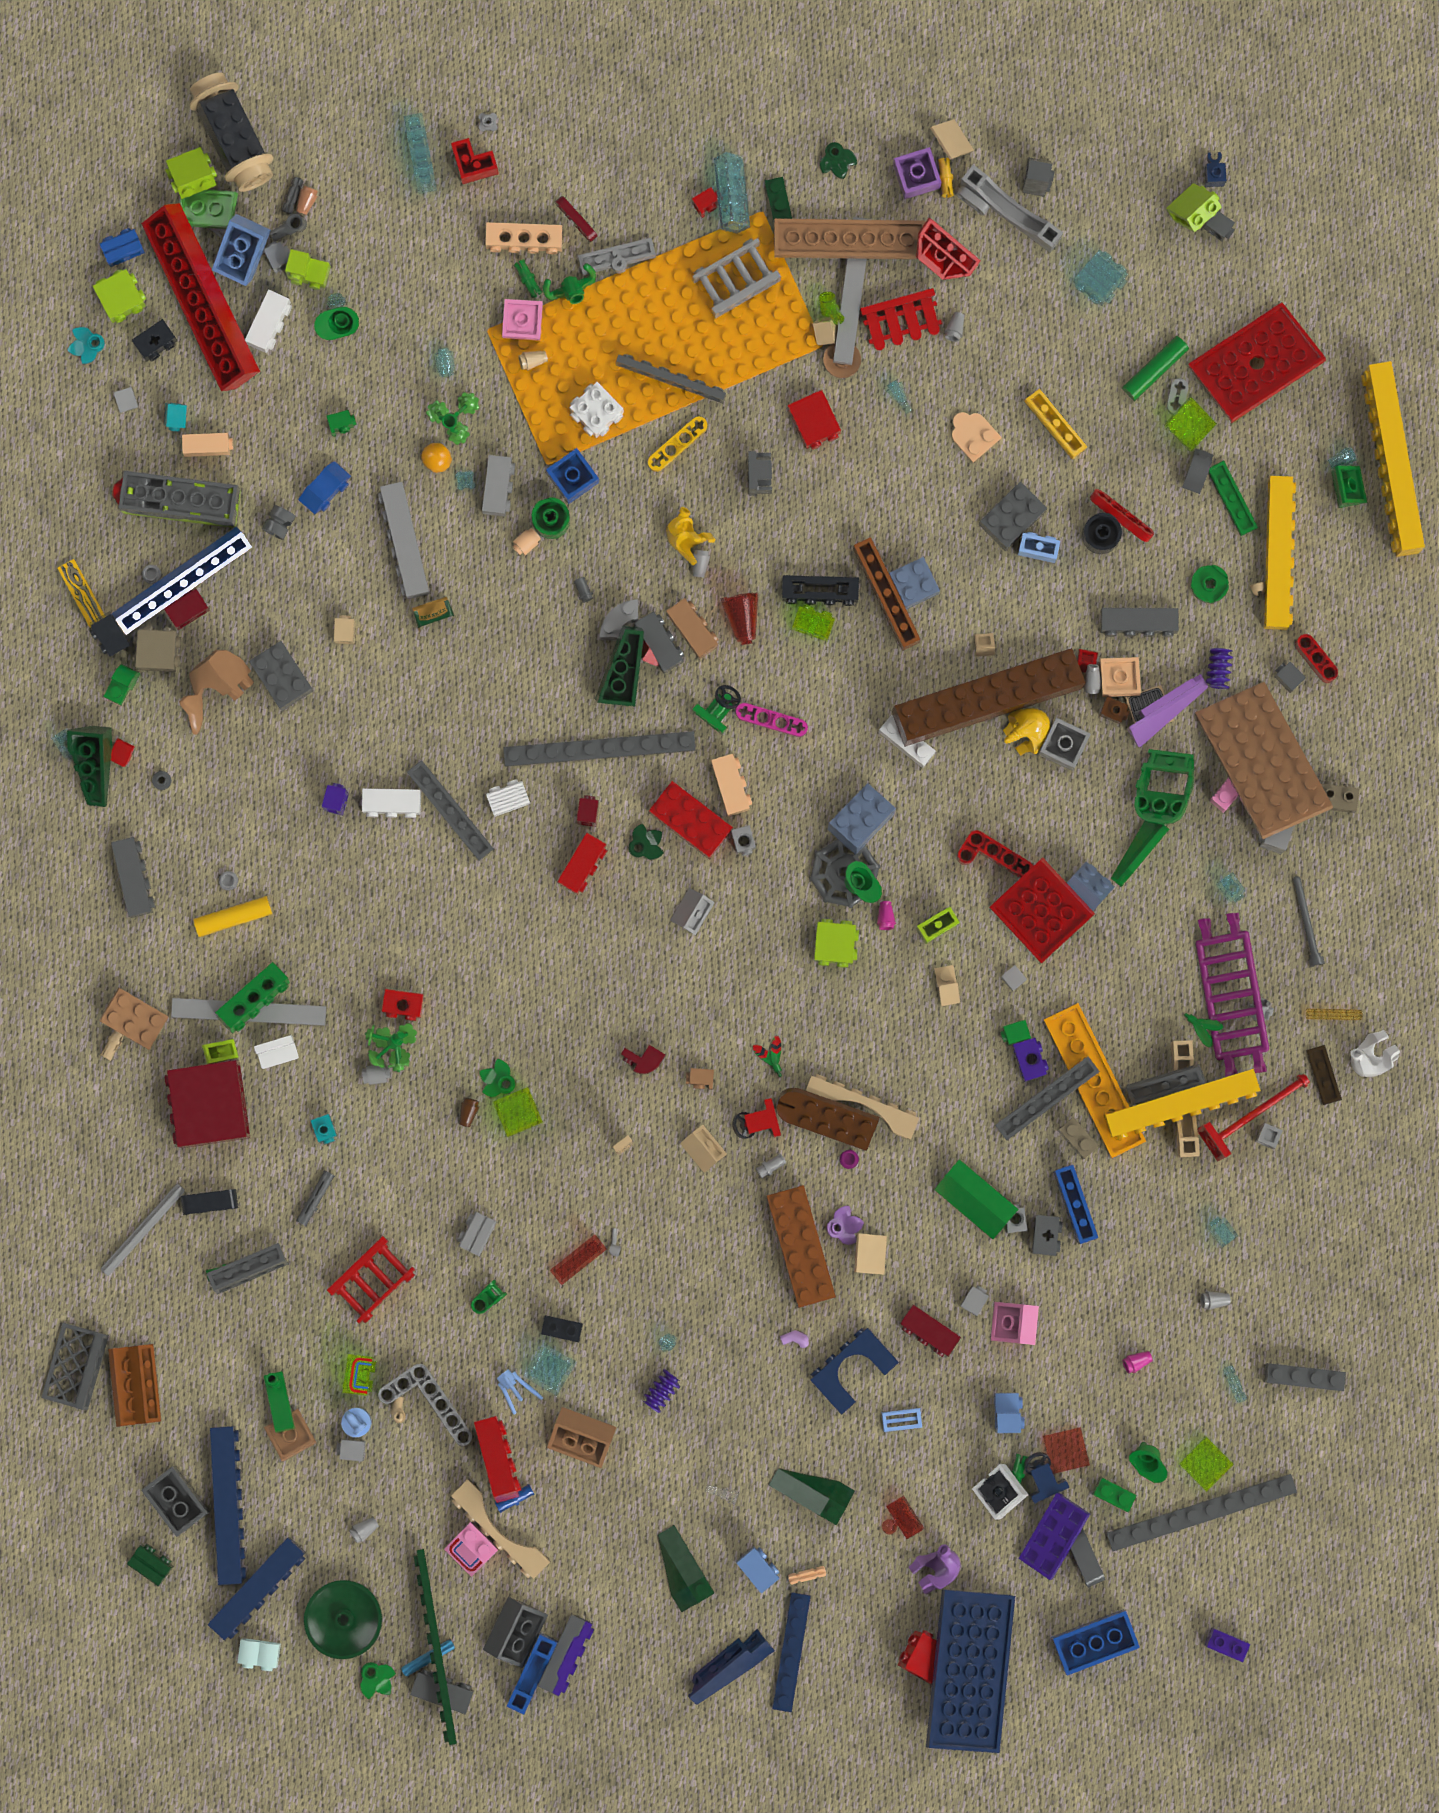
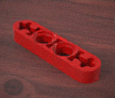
(1123, 516)

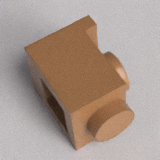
(700, 1078)

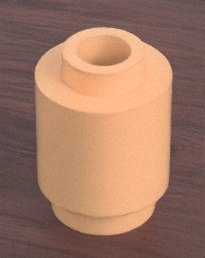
(526, 542)

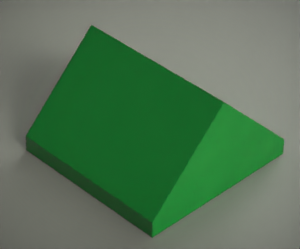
(1348, 486)

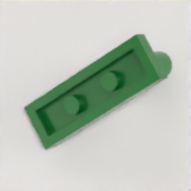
(279, 1402)

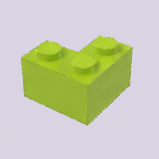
(304, 269)

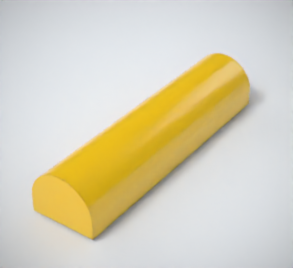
(1055, 424)
(232, 916)

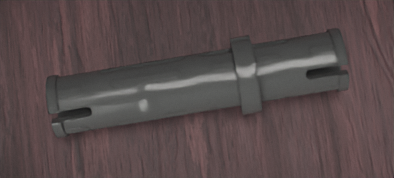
(315, 1198)

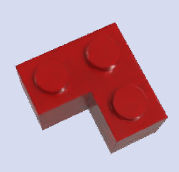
(473, 167)

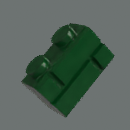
(150, 1564)

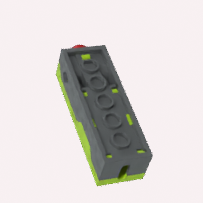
(177, 499)

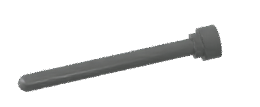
(1315, 957)

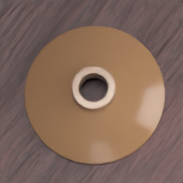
(841, 370)

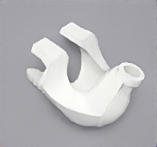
(1364, 1060)

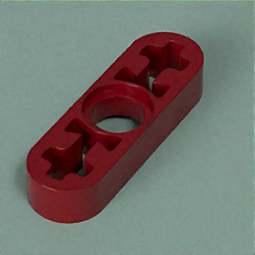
(571, 213)

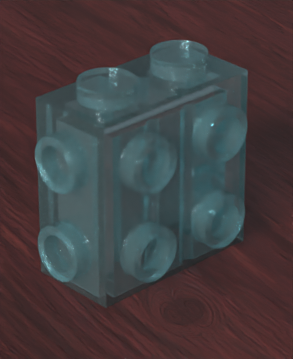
(1101, 278)

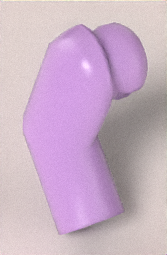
(797, 1337)

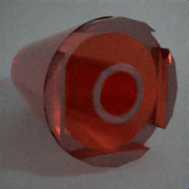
(742, 615)

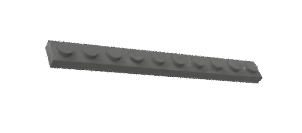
(599, 749)
(1201, 1512)

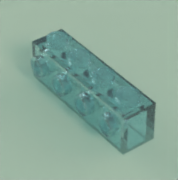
(731, 192)

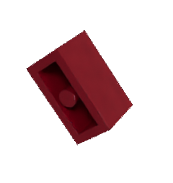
(186, 609)
(588, 811)

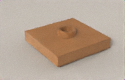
(291, 1441)

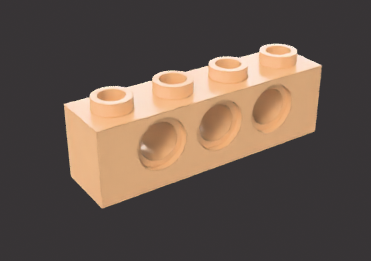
(515, 231)

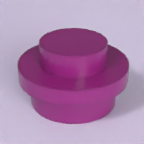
(849, 1159)

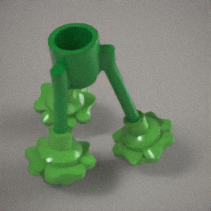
(438, 412)

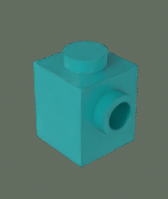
(175, 416)
(324, 1129)

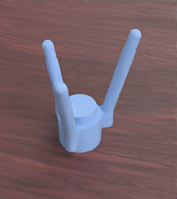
(507, 1380)

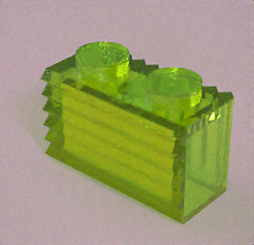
(813, 623)

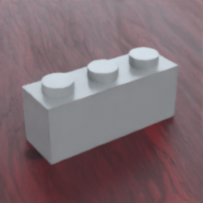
(498, 485)

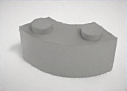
(619, 616)

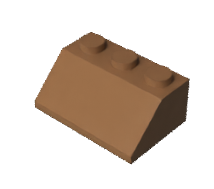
(581, 1437)

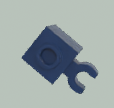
(1215, 172)

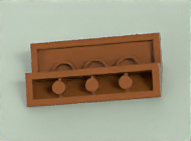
(134, 1385)

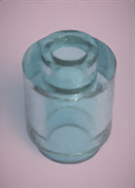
(445, 362)

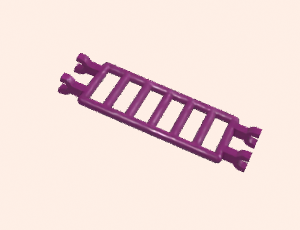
(1207, 939)

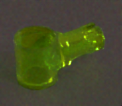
(829, 307)

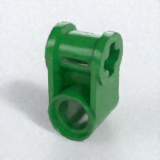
(488, 1297)

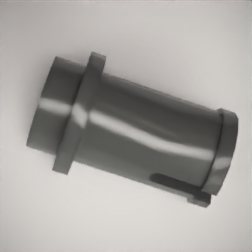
(583, 590)

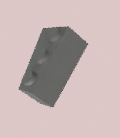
(1038, 177)

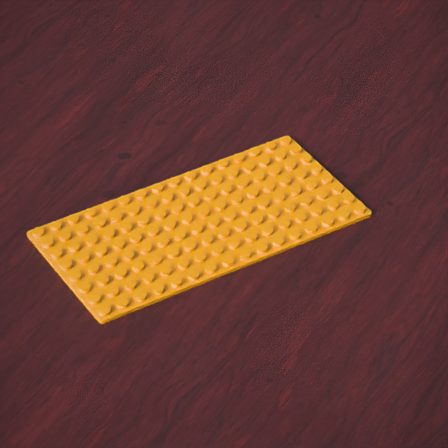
(659, 319)

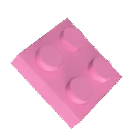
(522, 319)

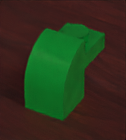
(122, 681)

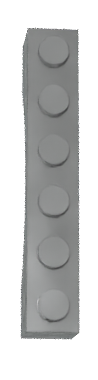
(1030, 224)

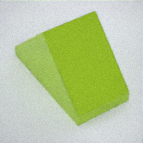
(220, 1051)

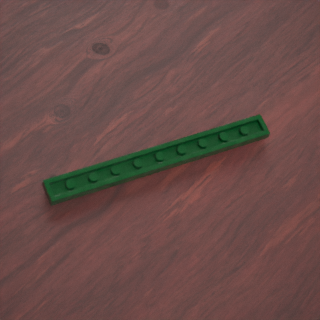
(436, 1655)

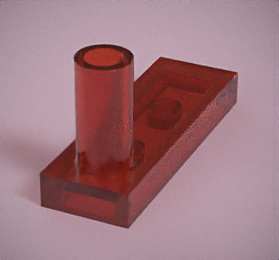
(578, 1259)

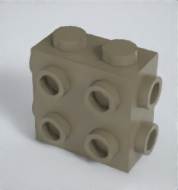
(156, 650)

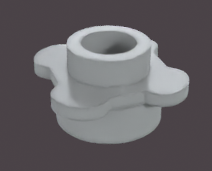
(487, 117)

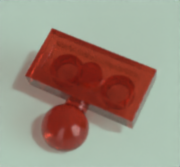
(903, 1517)

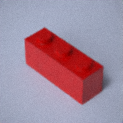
(582, 864)

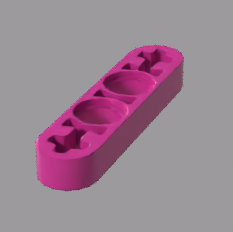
(772, 717)

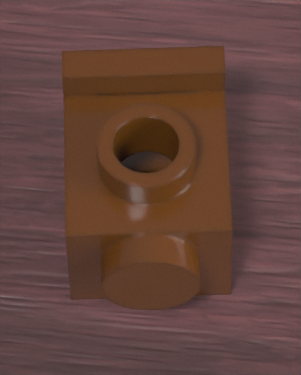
(1107, 710)

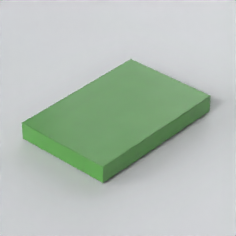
(210, 208)

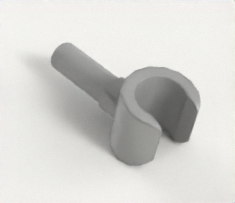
(614, 1249)

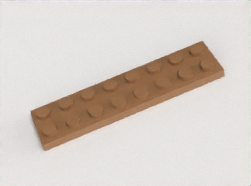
(846, 238)

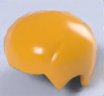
(436, 457)

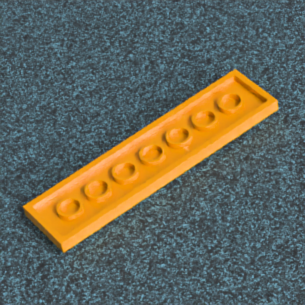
(1101, 1092)

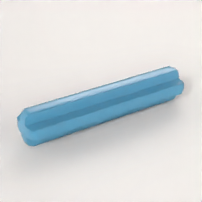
(425, 1659)

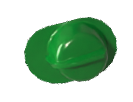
(336, 323)
(862, 882)
(1148, 1463)

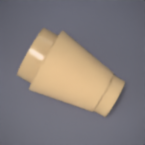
(532, 359)

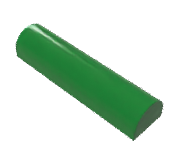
(1155, 368)

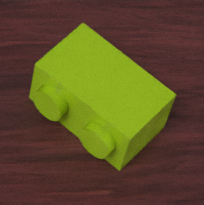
(937, 925)

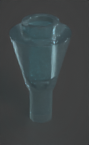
(897, 392)

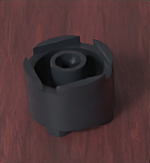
(1092, 538)

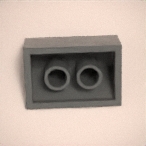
(515, 1632)

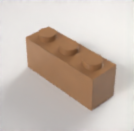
(692, 628)

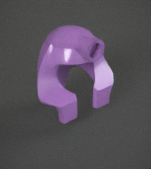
(943, 1562)

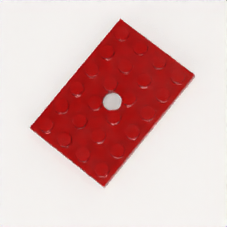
(1275, 339)

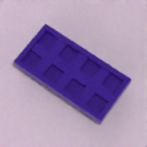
(1054, 1536)

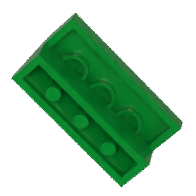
(976, 1199)

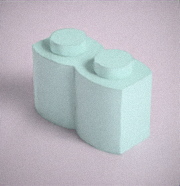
(259, 1654)

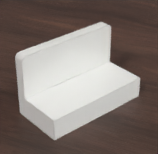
(276, 1052)

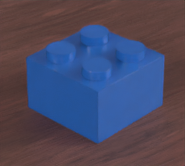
(572, 476)

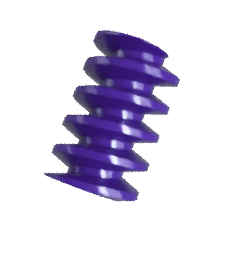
(1218, 668)
(661, 1391)

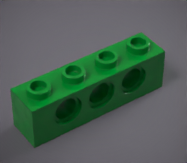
(270, 974)

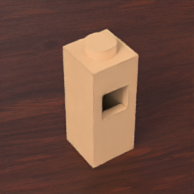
(206, 444)

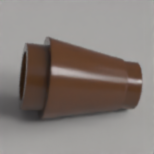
(468, 1111)

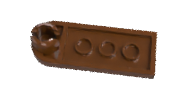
(827, 1117)

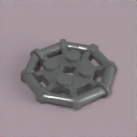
(833, 872)

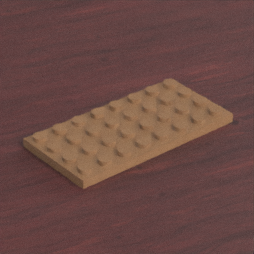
(1263, 760)

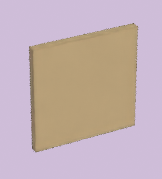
(952, 139)
(870, 1254)

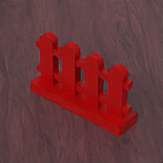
(908, 311)

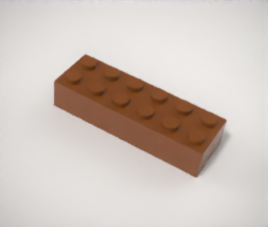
(801, 1246)

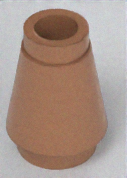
(306, 199)

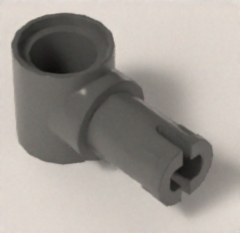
(288, 228)

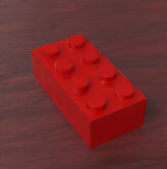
(690, 820)
(496, 1459)

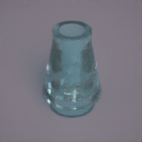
(1343, 458)

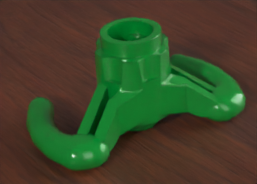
(571, 287)

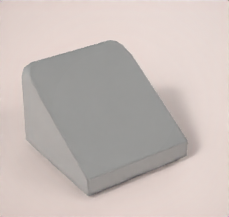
(126, 399)
(1013, 978)

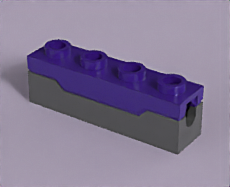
(565, 1654)

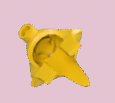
(683, 537)
(1027, 723)

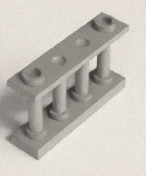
(736, 296)

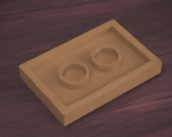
(133, 1018)

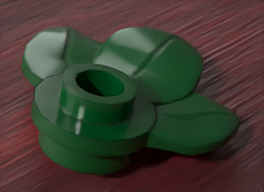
(837, 163)
(649, 842)

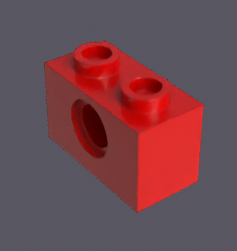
(393, 997)

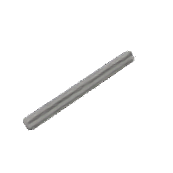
(140, 1232)

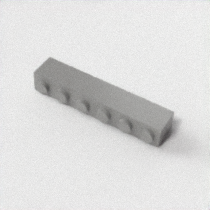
(404, 540)

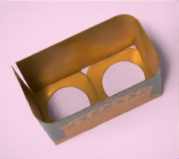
(432, 612)

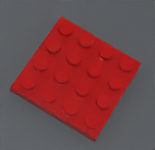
(1042, 910)

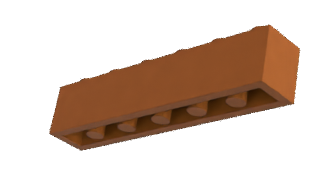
(886, 594)

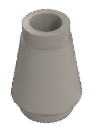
(954, 329)
(700, 567)
(1092, 679)
(1213, 1300)
(363, 1529)

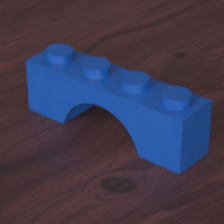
(532, 1673)

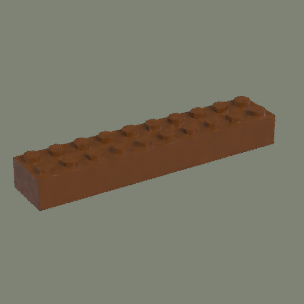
(988, 697)

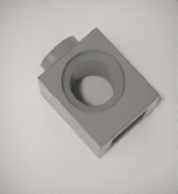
(743, 832)
(1268, 1136)
(1021, 1226)
(975, 1300)
(351, 1450)

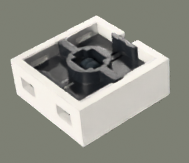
(1000, 1491)

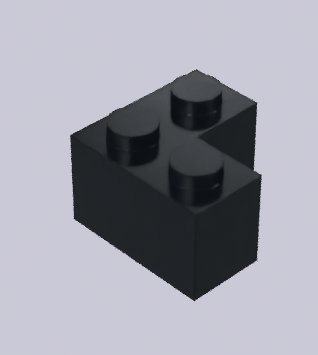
(109, 634)

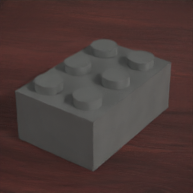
(1012, 516)
(281, 676)
(175, 1501)

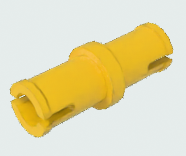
(946, 177)

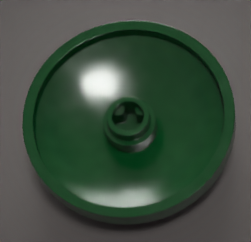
(343, 1619)

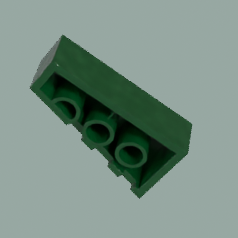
(622, 672)

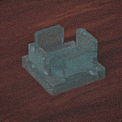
(550, 1369)

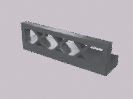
(247, 1268)

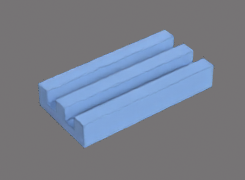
(885, 1422)

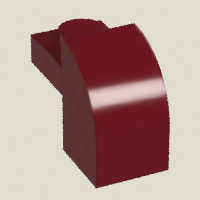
(647, 1063)

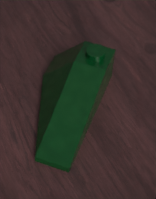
(820, 1495)

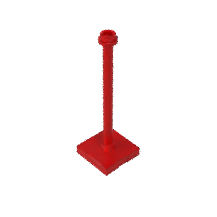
(1214, 1140)

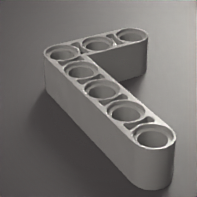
(431, 1398)

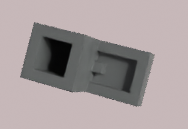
(1197, 471)

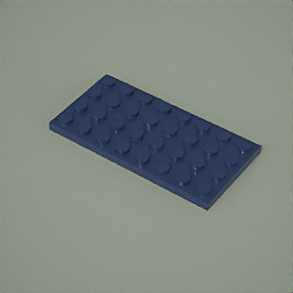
(970, 1671)

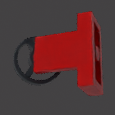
(757, 1121)

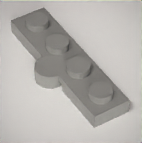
(618, 256)

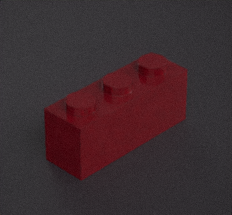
(929, 1331)

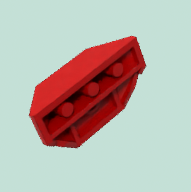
(944, 253)

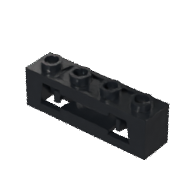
(828, 598)

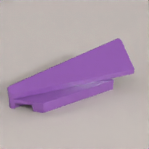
(1165, 709)

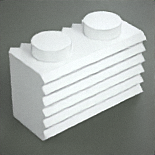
(507, 798)

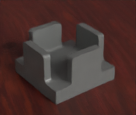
(759, 473)

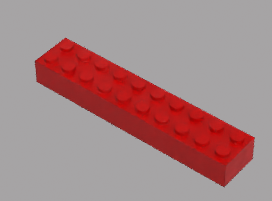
(200, 297)

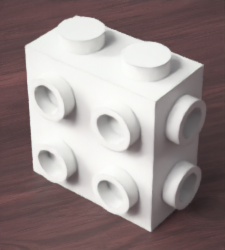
(596, 410)

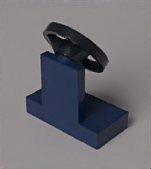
(1043, 1478)

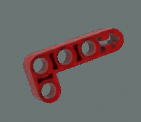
(996, 858)

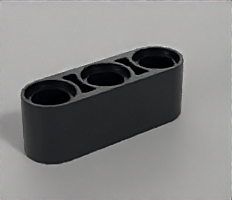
(209, 1201)

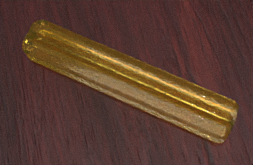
(1334, 1014)

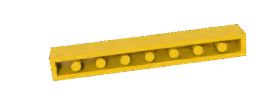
(1278, 552)
(1181, 1103)

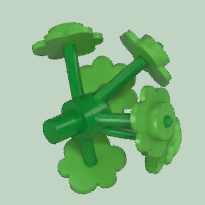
(384, 1039)

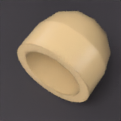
(1260, 586)

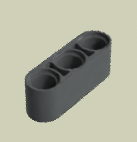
(1087, 1560)

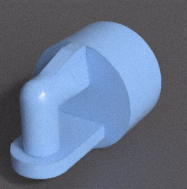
(356, 1422)

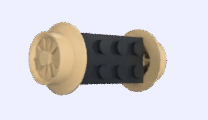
(231, 132)

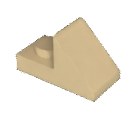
(947, 985)

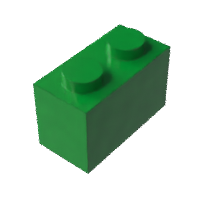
(1114, 1494)

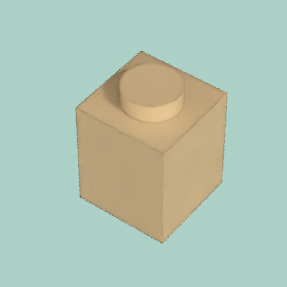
(344, 630)

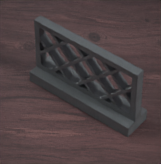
(90, 1372)

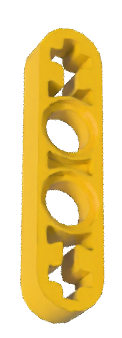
(679, 446)

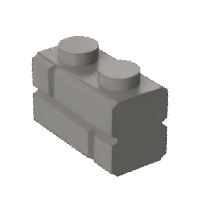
(477, 1233)

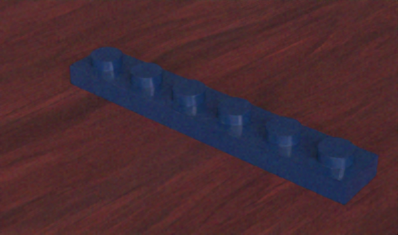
(791, 1652)

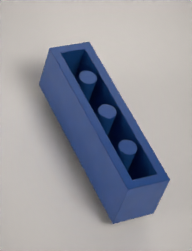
(1075, 1204)

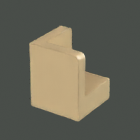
(825, 331)

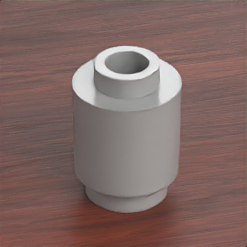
(375, 1074)

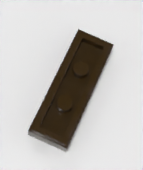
(1323, 1075)

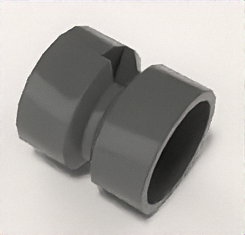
(278, 522)

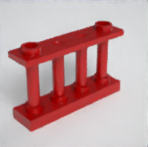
(353, 1274)

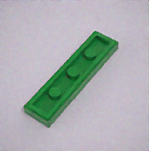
(1232, 498)

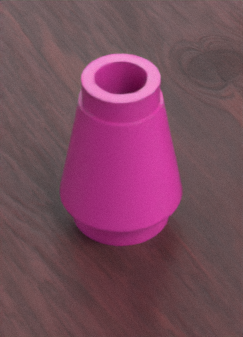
(886, 916)
(1135, 1362)

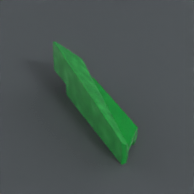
(1140, 848)

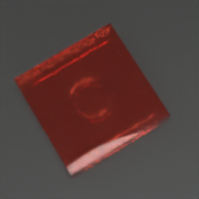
(1066, 1450)

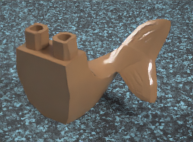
(220, 672)

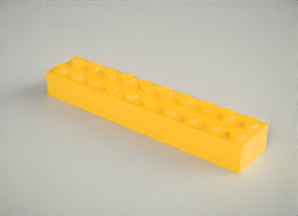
(1393, 459)

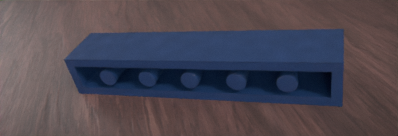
(253, 1592)

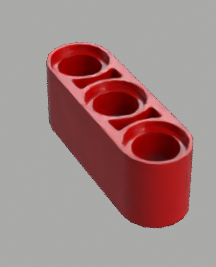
(1318, 668)

